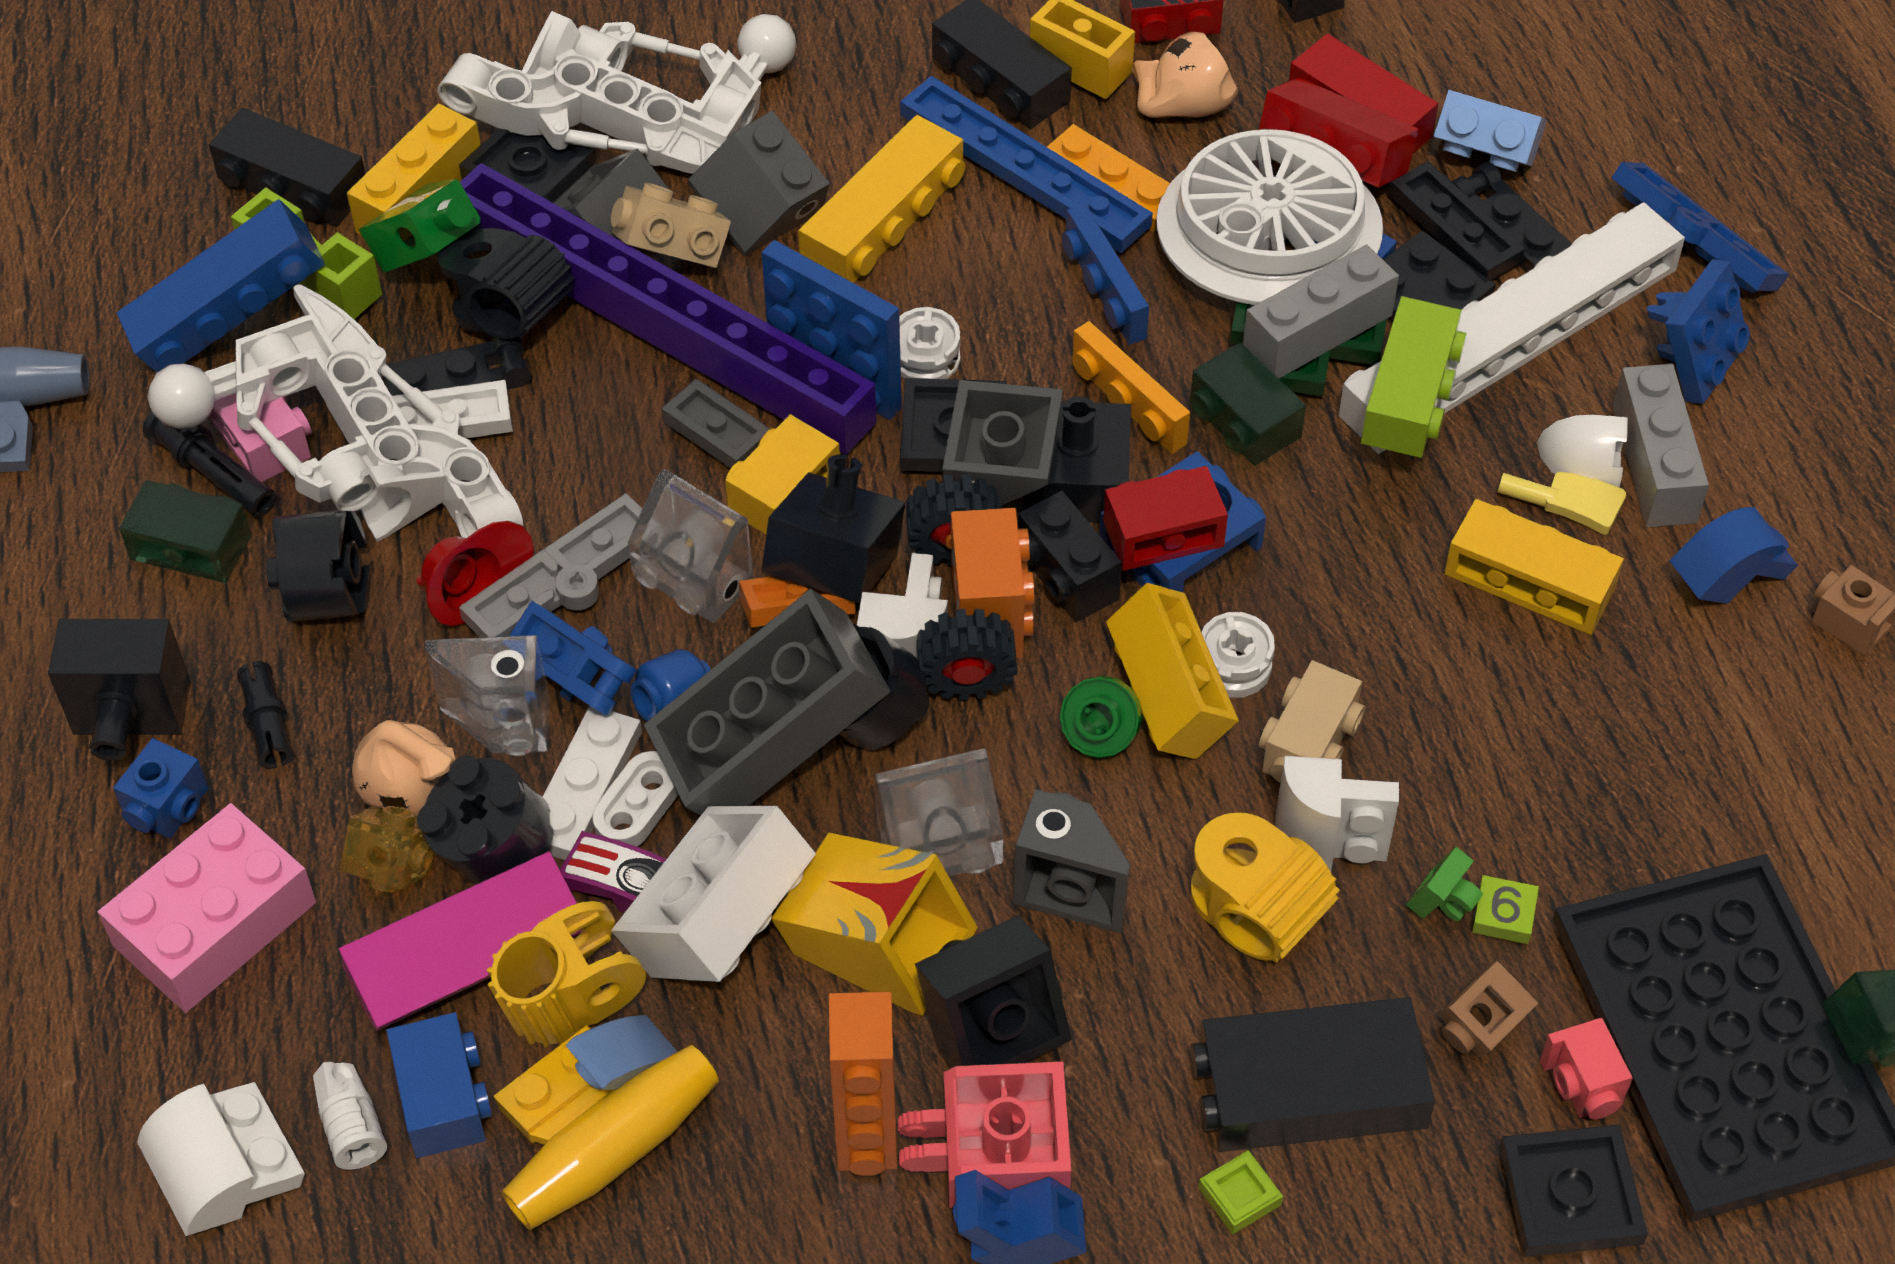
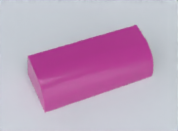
(451, 941)

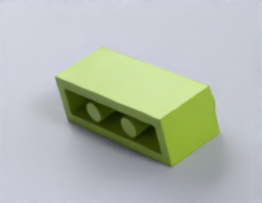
(1414, 377)

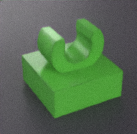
(1446, 888)

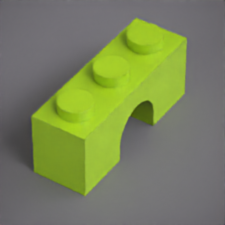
(349, 270)

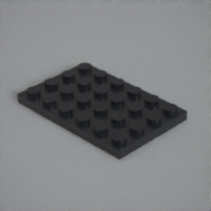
(1729, 1036)

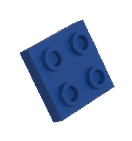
(1703, 329)

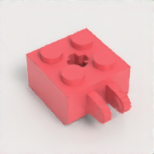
(978, 1110)

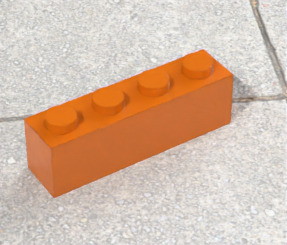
(863, 1081)

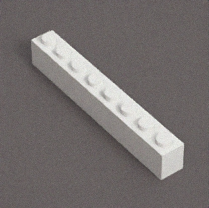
(1545, 305)

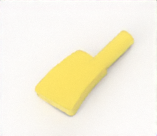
(1571, 496)

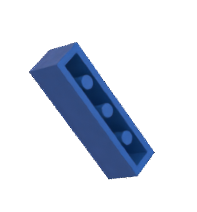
(221, 287)

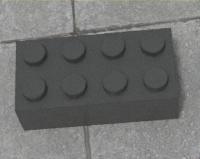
(767, 706)

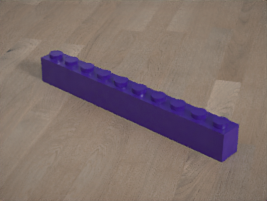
(684, 316)

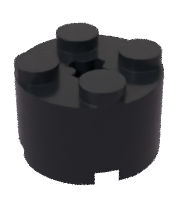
(319, 565)
(898, 709)
(485, 819)

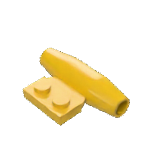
(592, 1131)

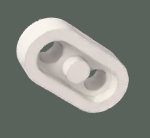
(632, 803)

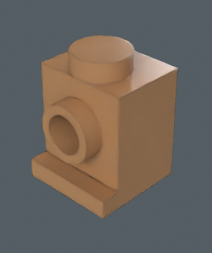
(1855, 609)
(1501, 1000)

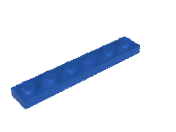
(1027, 162)

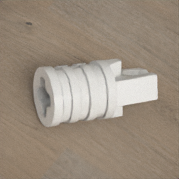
(348, 1116)

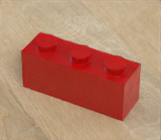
(1354, 76)
(1369, 139)

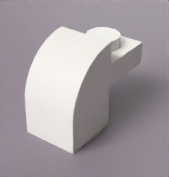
(905, 615)

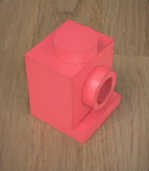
(1587, 1068)

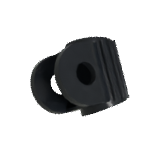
(518, 270)

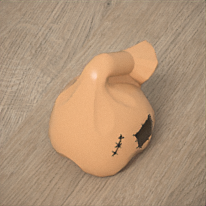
(1185, 81)
(399, 765)

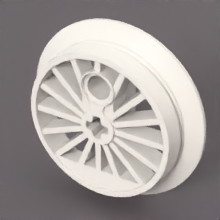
(1259, 211)

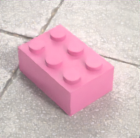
(207, 907)

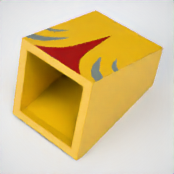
(873, 915)

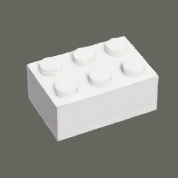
(714, 893)

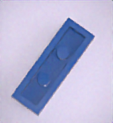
(1105, 275)

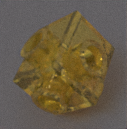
(386, 848)

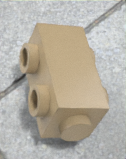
(669, 225)
(1314, 718)

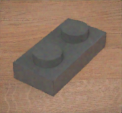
(714, 423)

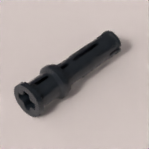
(197, 449)

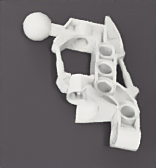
(580, 79)
(347, 368)

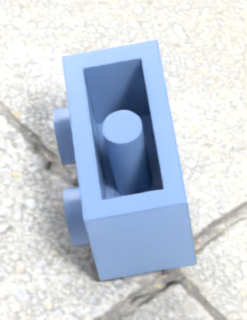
(1489, 128)

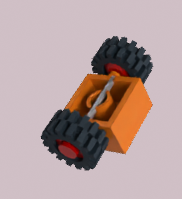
(989, 586)

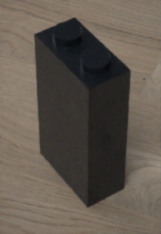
(1313, 1074)

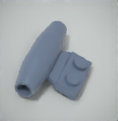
(28, 380)

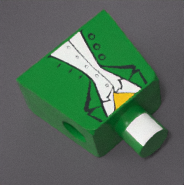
(434, 217)

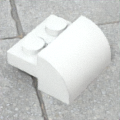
(1334, 813)
(217, 1155)

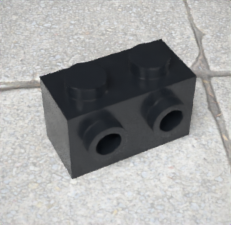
(1070, 557)

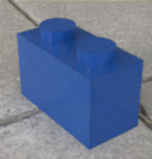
(437, 1085)

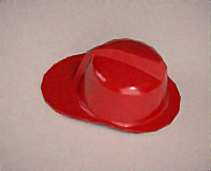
(464, 566)

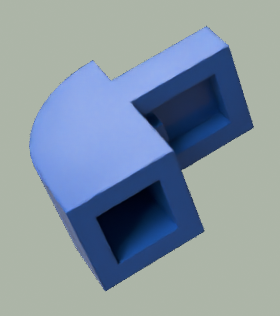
(1731, 553)
(1019, 1225)

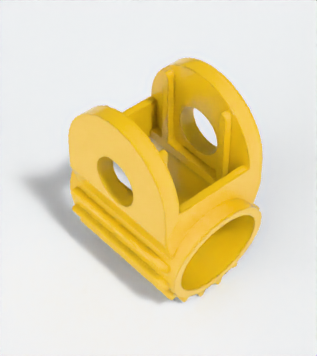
(1259, 898)
(554, 957)

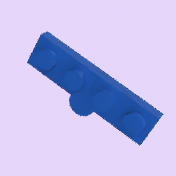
(1712, 238)

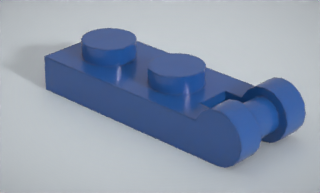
(574, 658)

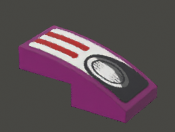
(609, 868)

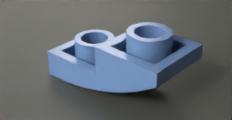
(618, 1051)

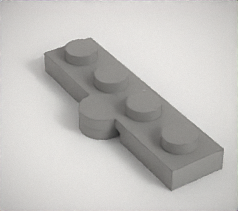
(559, 574)

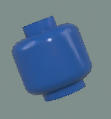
(664, 679)

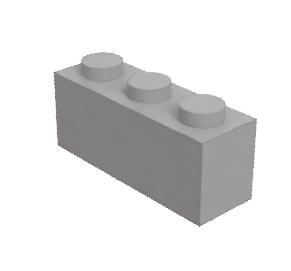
(1321, 311)
(1660, 446)

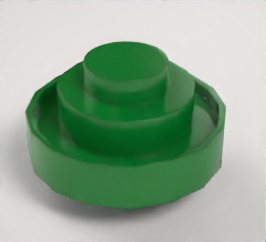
(1101, 716)

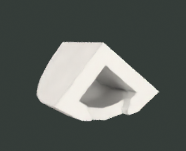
(1585, 446)

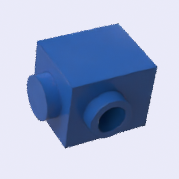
(160, 789)

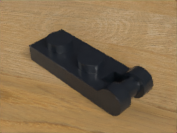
(1513, 215)
(465, 367)

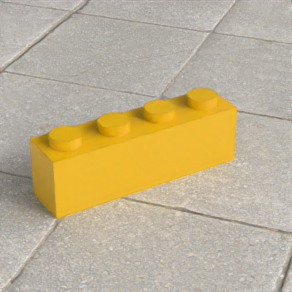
(883, 199)

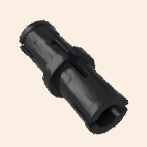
(264, 714)

